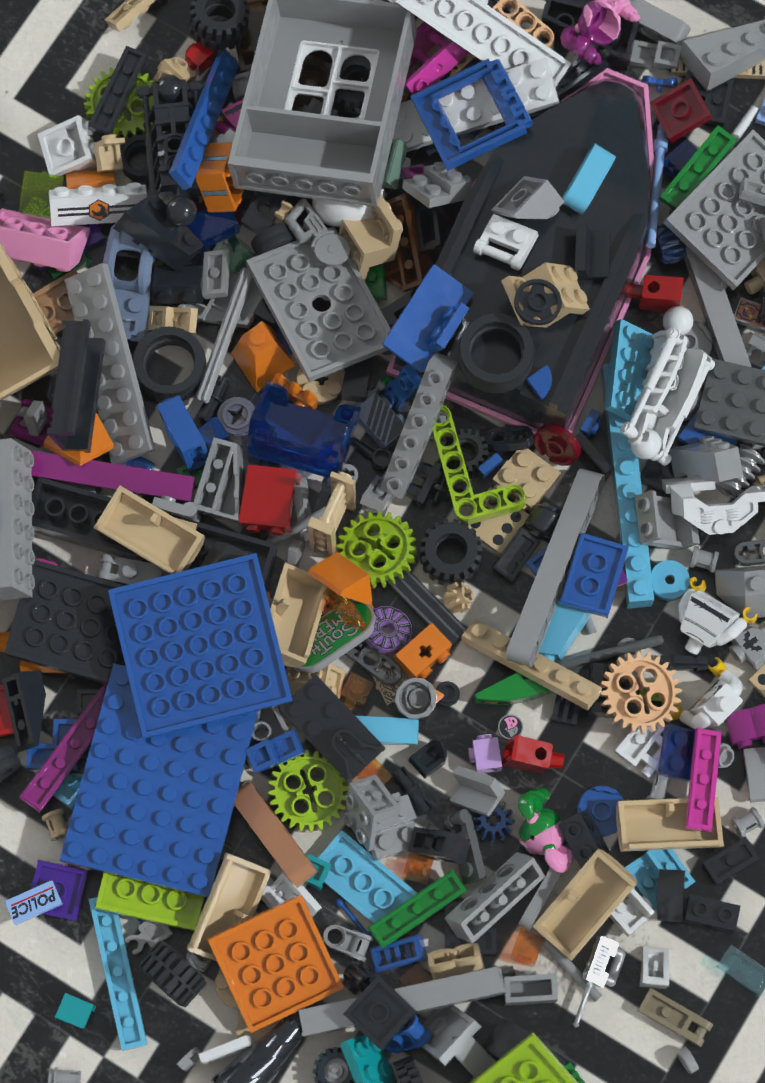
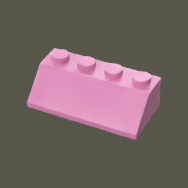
(36, 241)

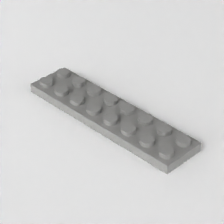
(119, 394)

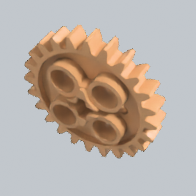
(619, 698)

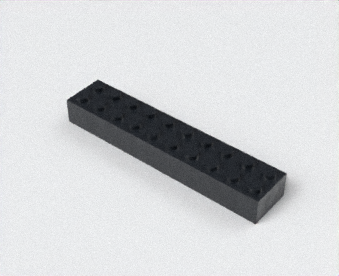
(72, 513)

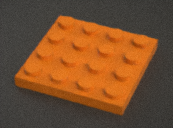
(275, 963)

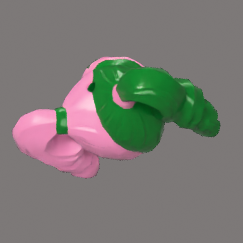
(544, 827)

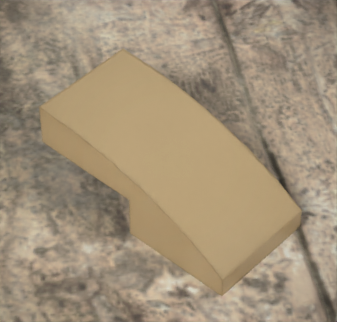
(172, 316)

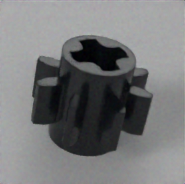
(357, 977)

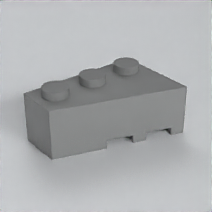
(222, 482)

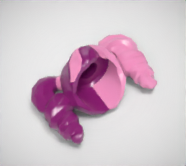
(598, 26)

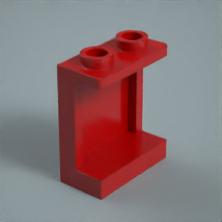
(268, 499)

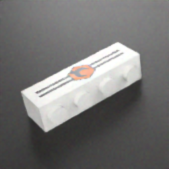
(93, 204)

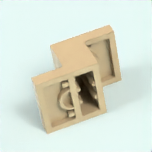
(373, 239)
(563, 278)

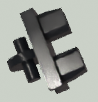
(421, 494)

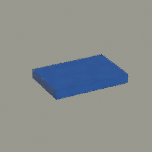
(594, 575)

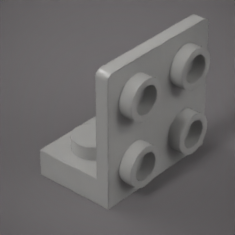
(366, 805)

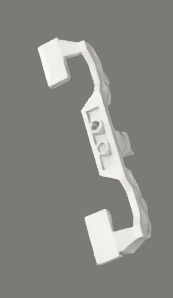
(711, 518)

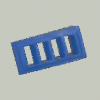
(406, 942)

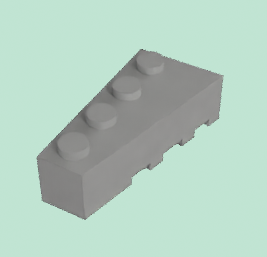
(724, 53)

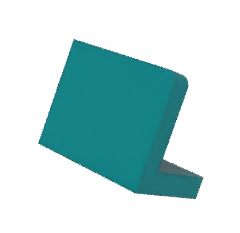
(323, 869)
(74, 1011)

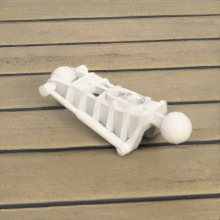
(668, 389)

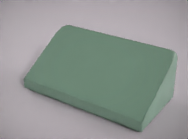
(395, 164)

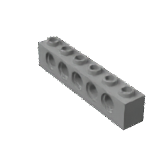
(419, 424)

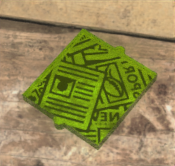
(36, 192)

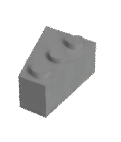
(708, 458)

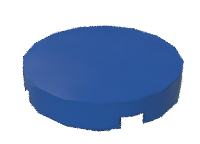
(602, 806)

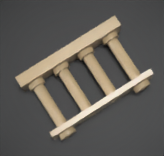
(323, 530)

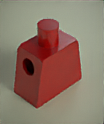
(657, 293)
(521, 751)

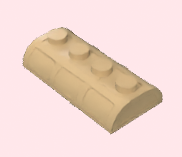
(150, 532)
(297, 613)
(661, 826)
(230, 901)
(585, 903)

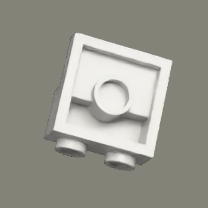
(68, 146)

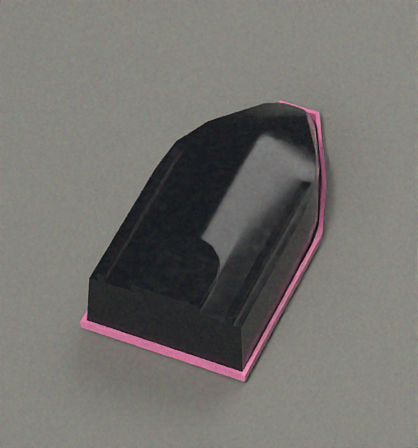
(618, 118)

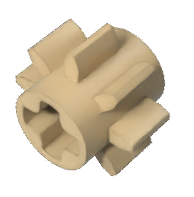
(458, 597)

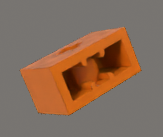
(428, 640)

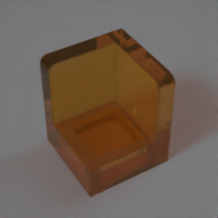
(526, 947)

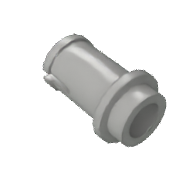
(659, 787)
(63, 1076)

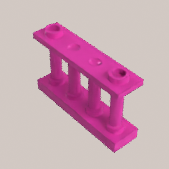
(435, 66)

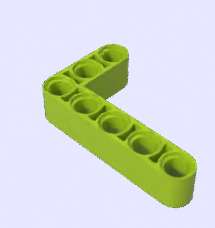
(460, 475)

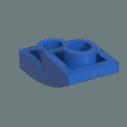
(403, 388)

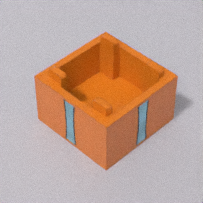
(216, 181)

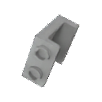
(659, 526)

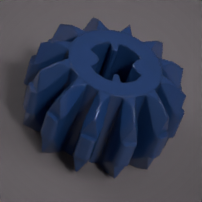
(669, 246)
(500, 826)

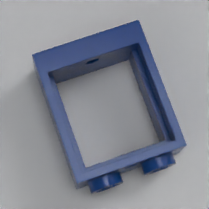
(183, 433)

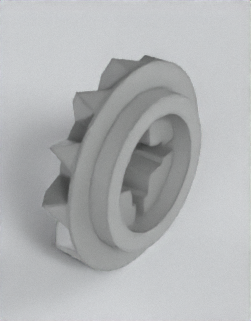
(235, 405)

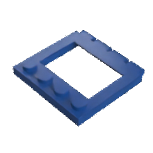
(440, 128)

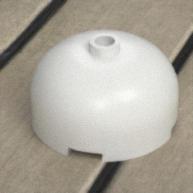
(333, 212)

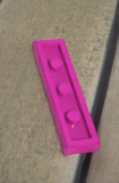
(703, 780)

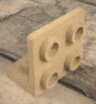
(330, 675)

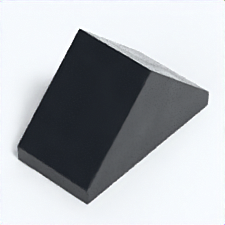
(670, 895)

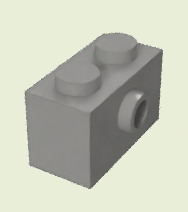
(530, 988)

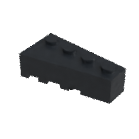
(566, 13)

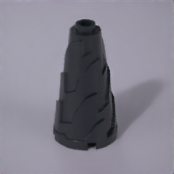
(264, 1057)

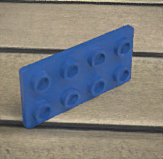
(428, 319)

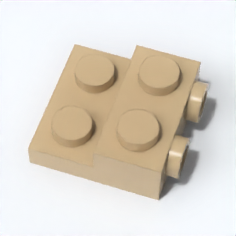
(530, 473)

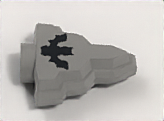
(750, 646)

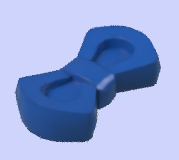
(667, 83)

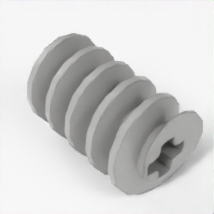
(749, 459)

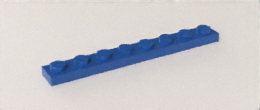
(204, 119)

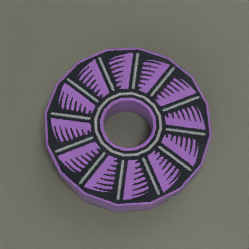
(397, 622)

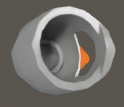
(416, 698)

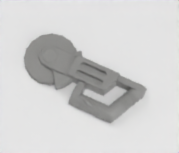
(327, 246)

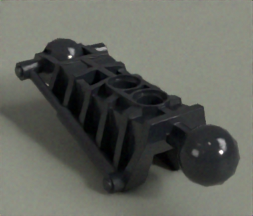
(160, 148)

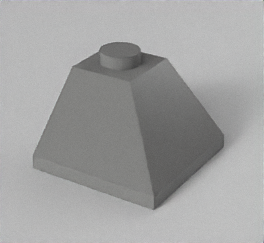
(530, 200)

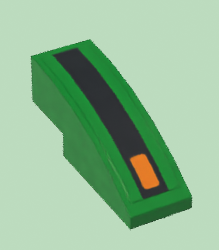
(511, 691)

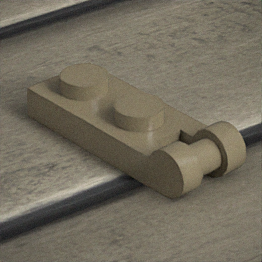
(674, 1017)

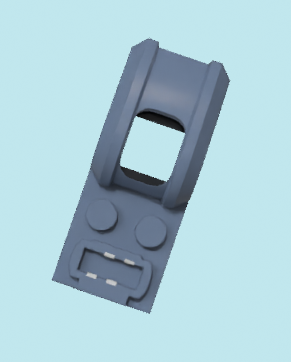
(131, 295)

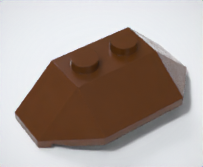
(409, 263)

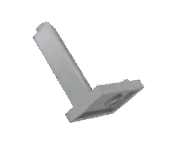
(453, 1037)

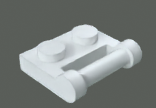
(509, 235)

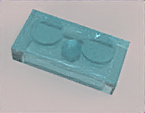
(743, 969)

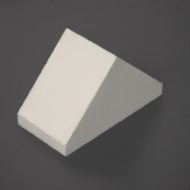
(654, 968)

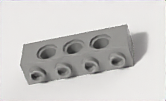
(494, 897)

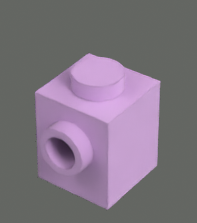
(485, 754)

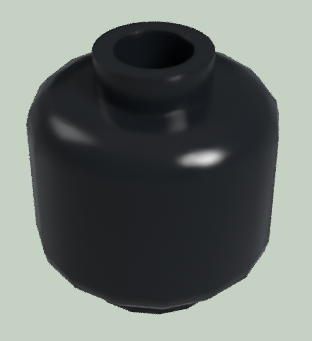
(542, 520)

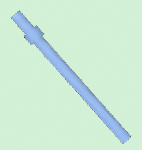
(660, 148)

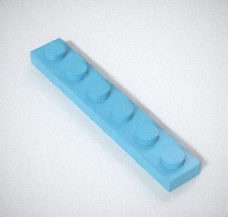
(119, 978)

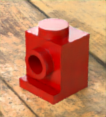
(199, 58)

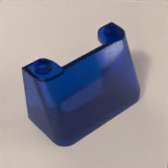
(299, 434)

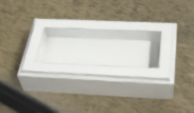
(226, 1050)

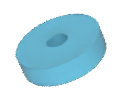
(677, 572)

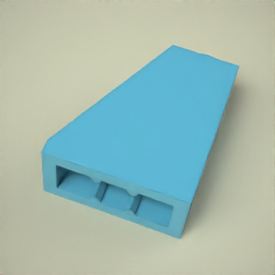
(562, 631)

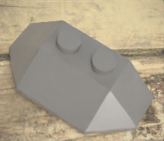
(742, 589)

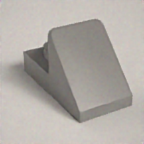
(376, 499)

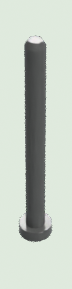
(612, 652)

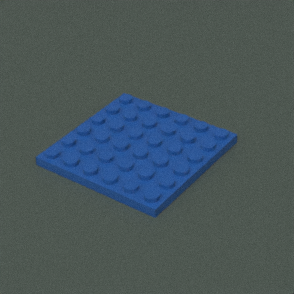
(200, 646)

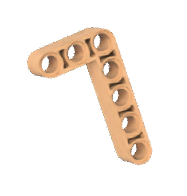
(519, 16)

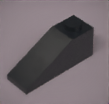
(26, 704)

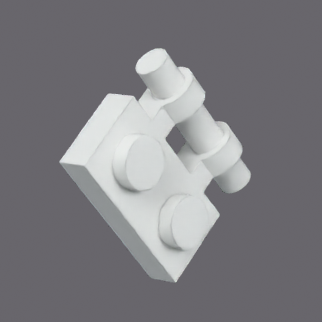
(635, 747)

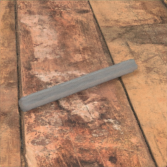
(224, 336)

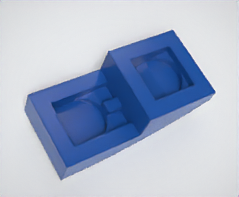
(275, 751)

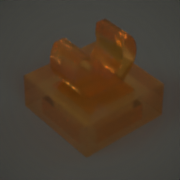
(417, 869)

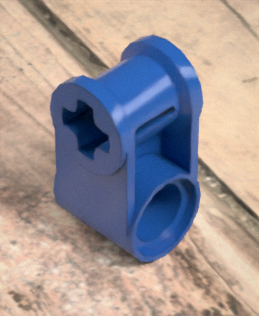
(409, 1037)

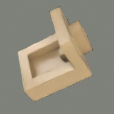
(108, 153)

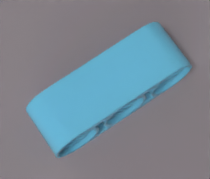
(588, 178)

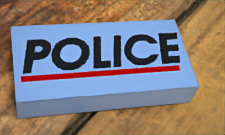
(33, 902)

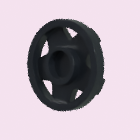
(537, 302)

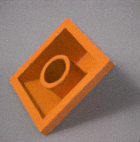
(262, 355)
(100, 444)

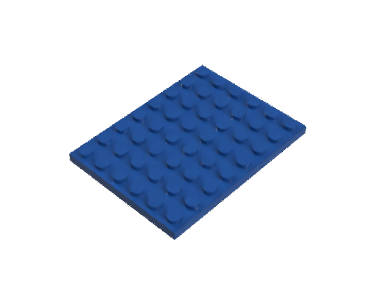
(156, 802)

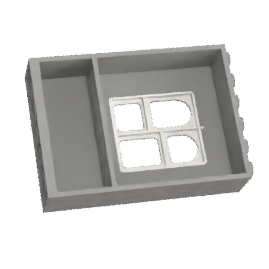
(321, 152)

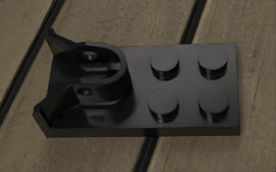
(332, 728)

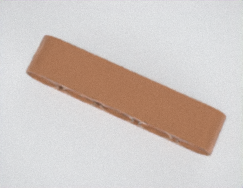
(274, 834)

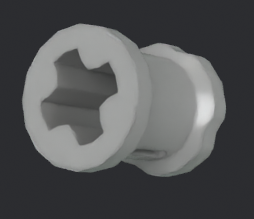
(704, 559)
(747, 822)

